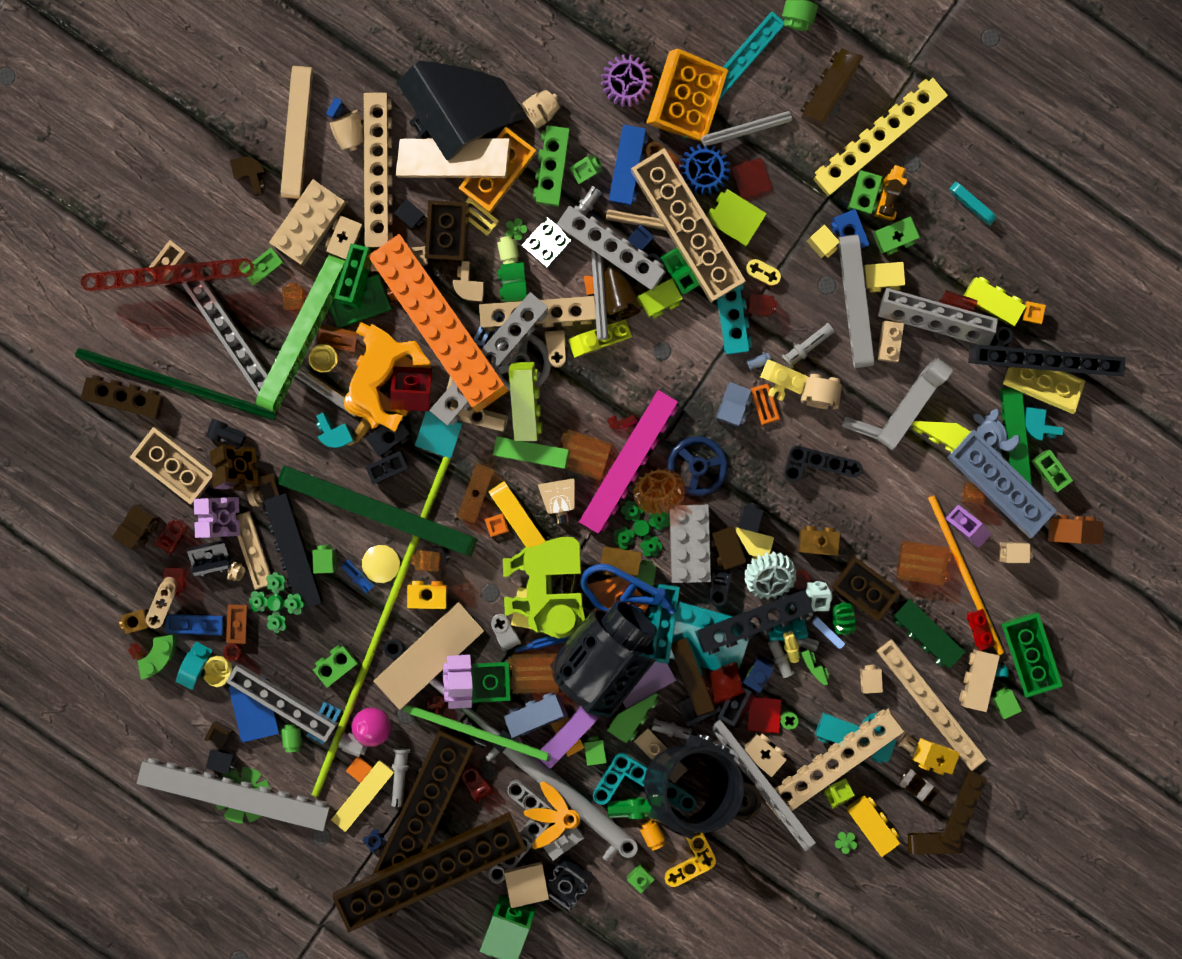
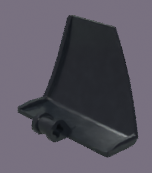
(457, 104)

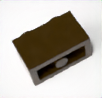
(728, 548)

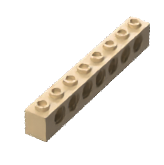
(372, 102)
(845, 762)

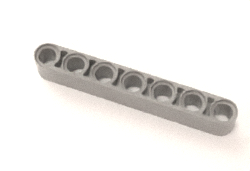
(856, 301)

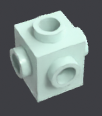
(819, 596)

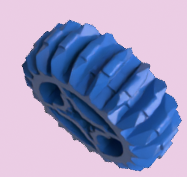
(711, 175)

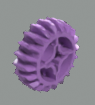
(618, 79)

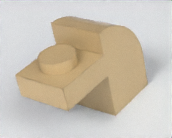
(468, 290)

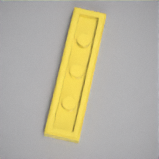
(362, 795)

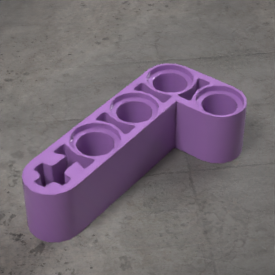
(568, 735)

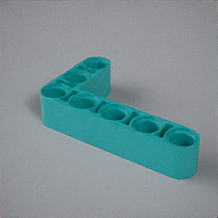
(627, 771)

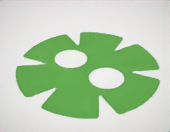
(248, 775)

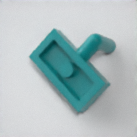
(797, 627)

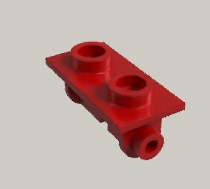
(980, 626)

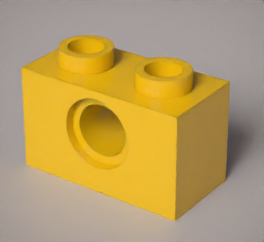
(416, 600)

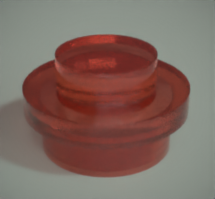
(802, 579)
(135, 651)

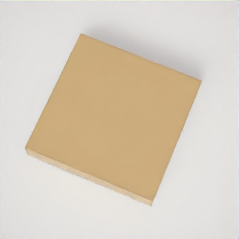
(526, 885)

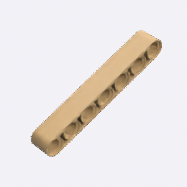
(296, 132)

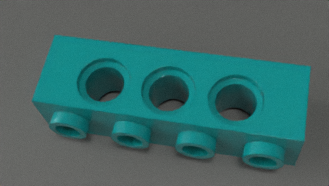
(732, 345)

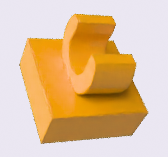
(1033, 312)

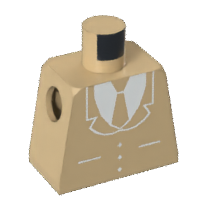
(559, 498)

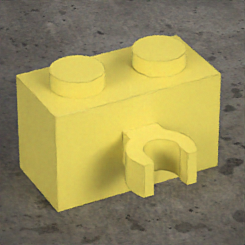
(783, 378)

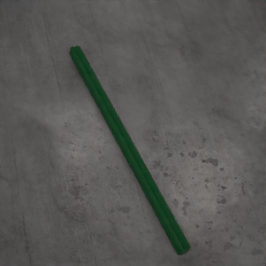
(174, 383)

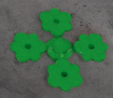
(641, 529)
(276, 603)

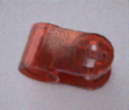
(168, 539)
(479, 786)

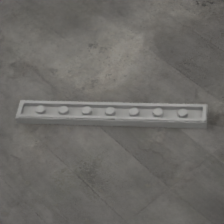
(763, 786)

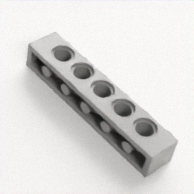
(568, 224)
(937, 317)

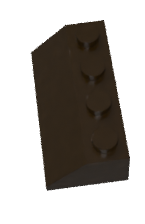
(831, 87)

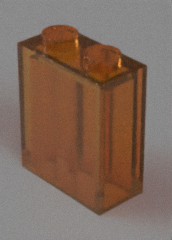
(587, 453)
(923, 563)
(532, 673)

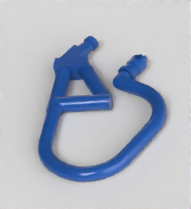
(658, 594)

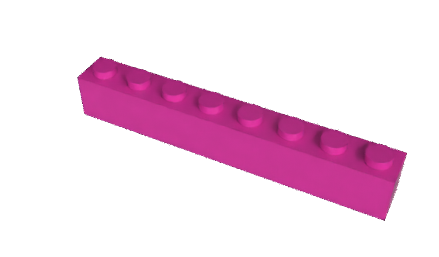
(628, 461)

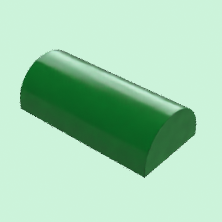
(1031, 654)

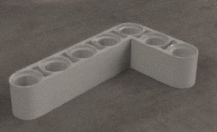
(930, 378)
(528, 836)

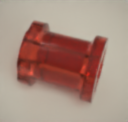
(238, 652)

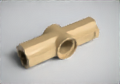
(489, 420)

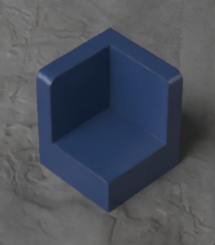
(640, 238)

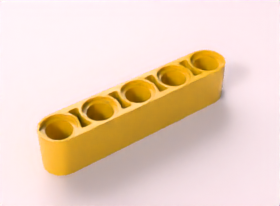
(516, 515)

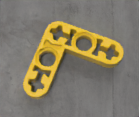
(696, 861)

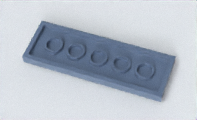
(1001, 484)

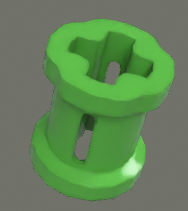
(789, 726)

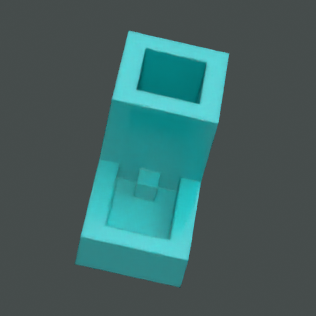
(1036, 425)
(334, 437)
(193, 665)

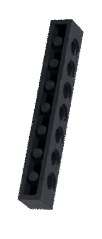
(1046, 360)

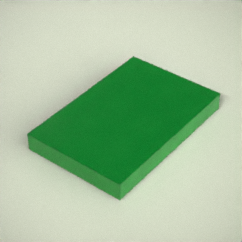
(373, 303)

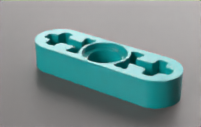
(972, 203)

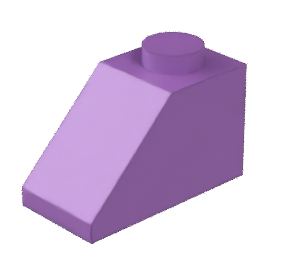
(968, 526)

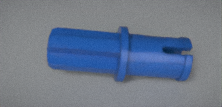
(357, 576)

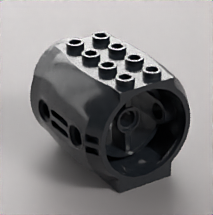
(605, 658)

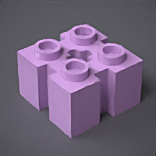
(217, 517)
(457, 681)

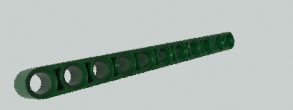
(377, 510)

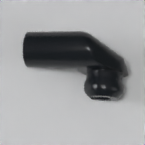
(475, 740)

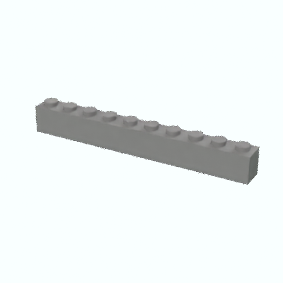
(233, 794)

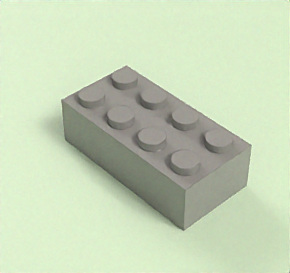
(690, 544)

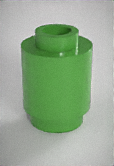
(291, 738)

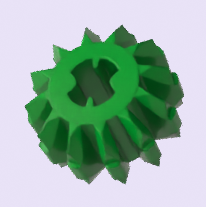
(843, 618)

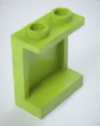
(735, 217)

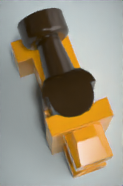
(893, 184)

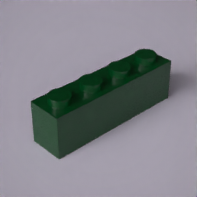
(928, 633)

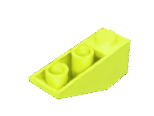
(588, 341)
(946, 433)

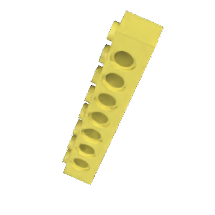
(934, 94)

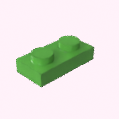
(264, 265)

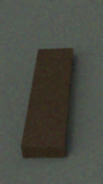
(692, 676)

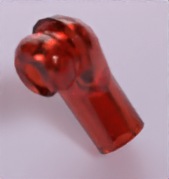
(622, 424)

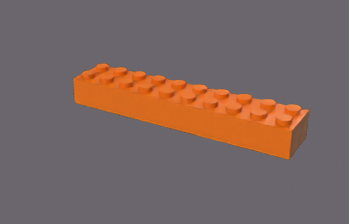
(438, 323)

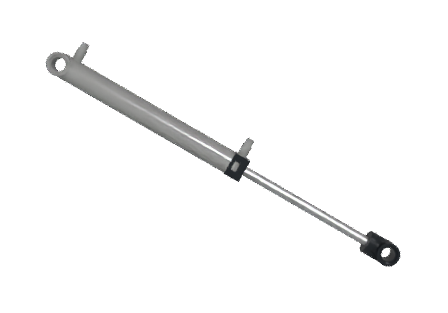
(540, 772)

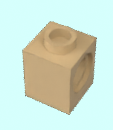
(871, 679)

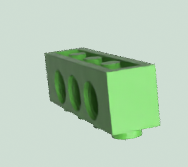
(560, 136)

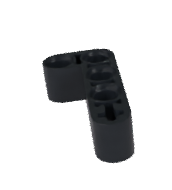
(823, 465)

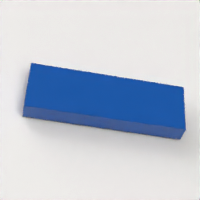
(194, 624)

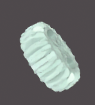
(766, 578)

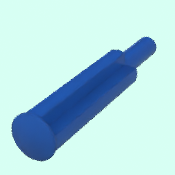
(541, 643)

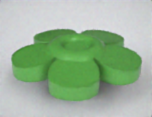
(516, 228)
(846, 842)

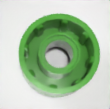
(799, 14)

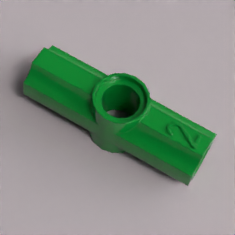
(632, 808)

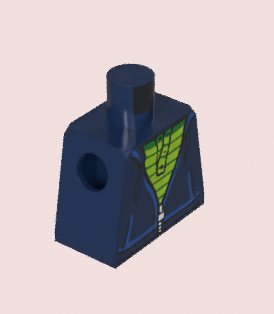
(757, 674)

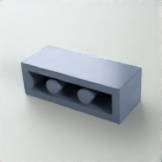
(535, 715)

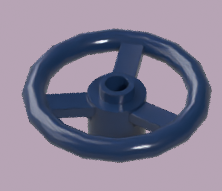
(721, 459)

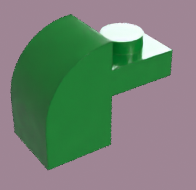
(679, 271)

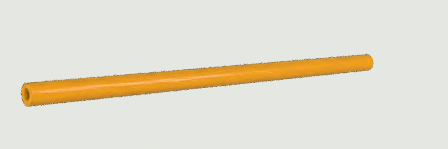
(963, 568)

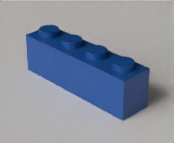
(628, 156)

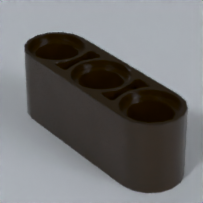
(930, 844)

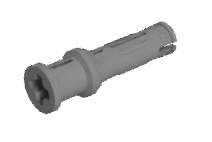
(800, 351)
(400, 767)

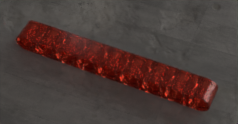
(159, 272)

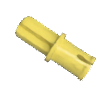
(791, 647)

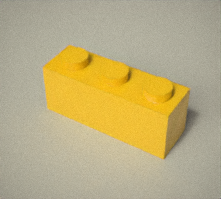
(873, 825)

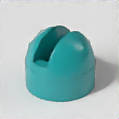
(1002, 672)

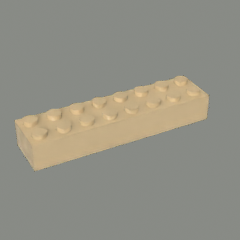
(687, 225)

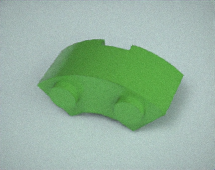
(159, 657)

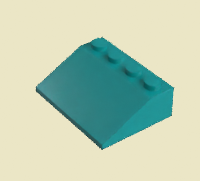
(692, 618)

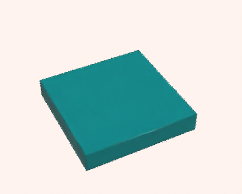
(437, 436)

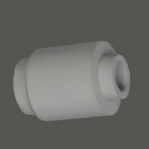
(351, 745)

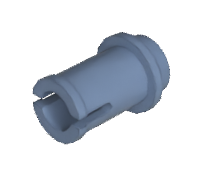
(758, 361)

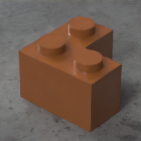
(1080, 530)

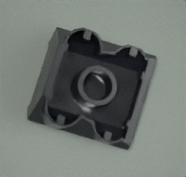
(568, 882)

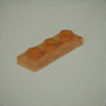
(479, 481)

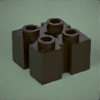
(234, 468)
(136, 527)

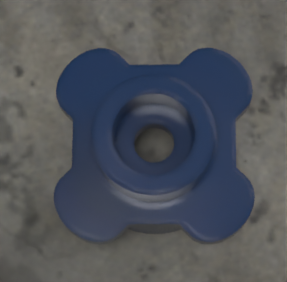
(370, 844)

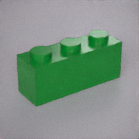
(354, 276)

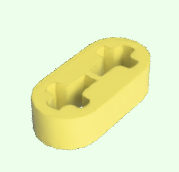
(760, 276)

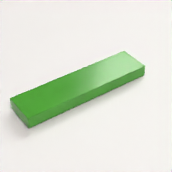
(531, 452)

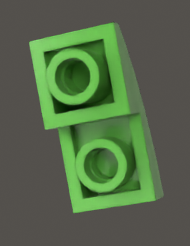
(818, 671)

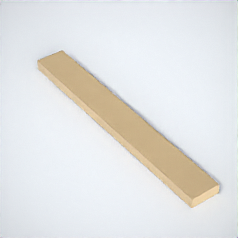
(931, 704)

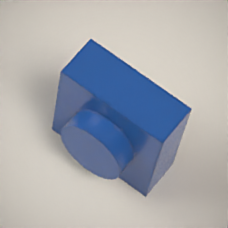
(335, 109)

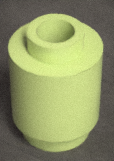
(508, 250)

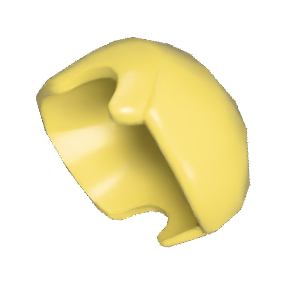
(322, 358)
(217, 671)

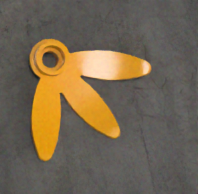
(558, 817)

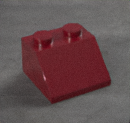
(411, 388)

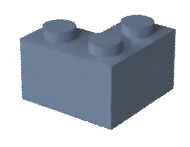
(733, 404)

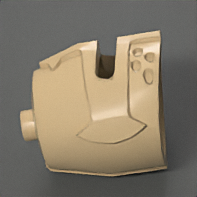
(541, 107)
(348, 130)

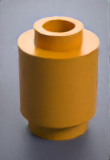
(652, 835)

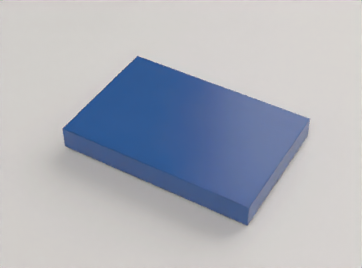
(252, 717)

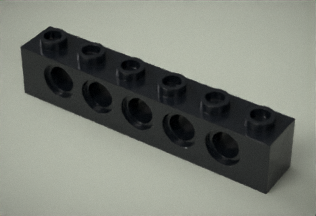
(798, 600)

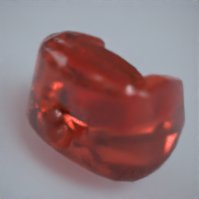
(435, 703)

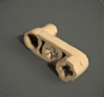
(158, 610)

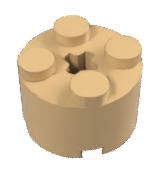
(821, 392)

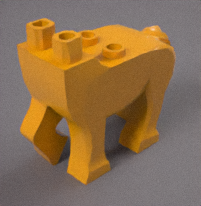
(375, 370)

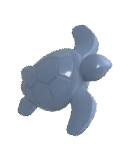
(994, 432)

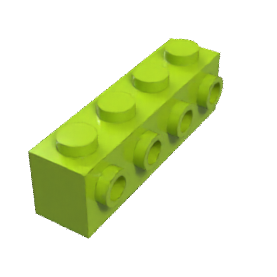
(524, 401)

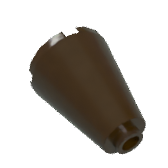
(620, 295)

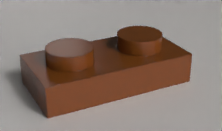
(337, 338)
(237, 624)

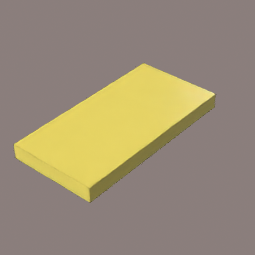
(1049, 386)

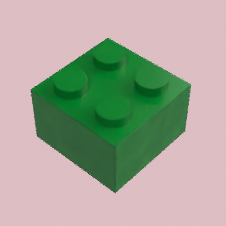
(490, 682)

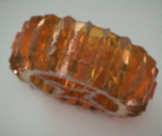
(659, 491)

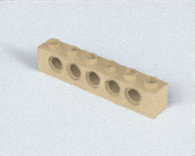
(586, 304)

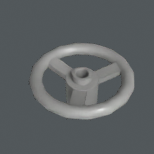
(522, 355)

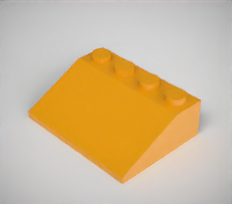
(687, 95)

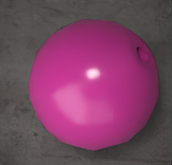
(371, 727)

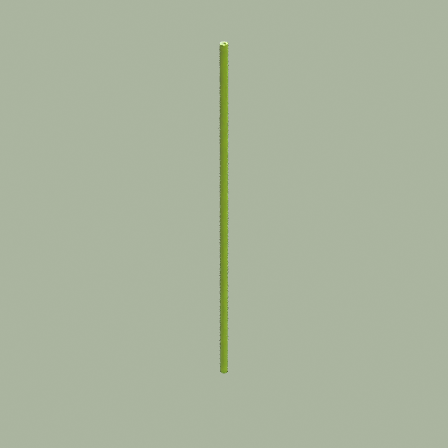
(378, 633)

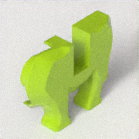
(547, 612)

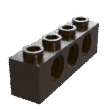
(92, 393)

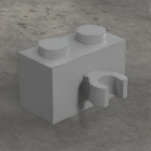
(564, 841)

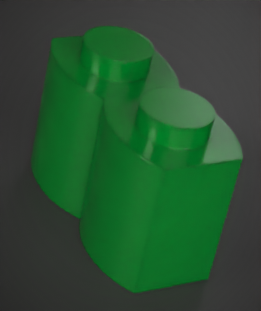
(513, 281)

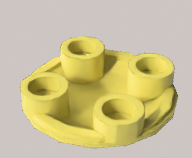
(381, 563)

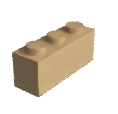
(979, 680)

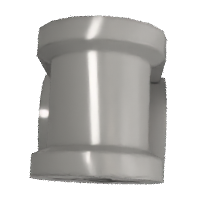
(505, 635)

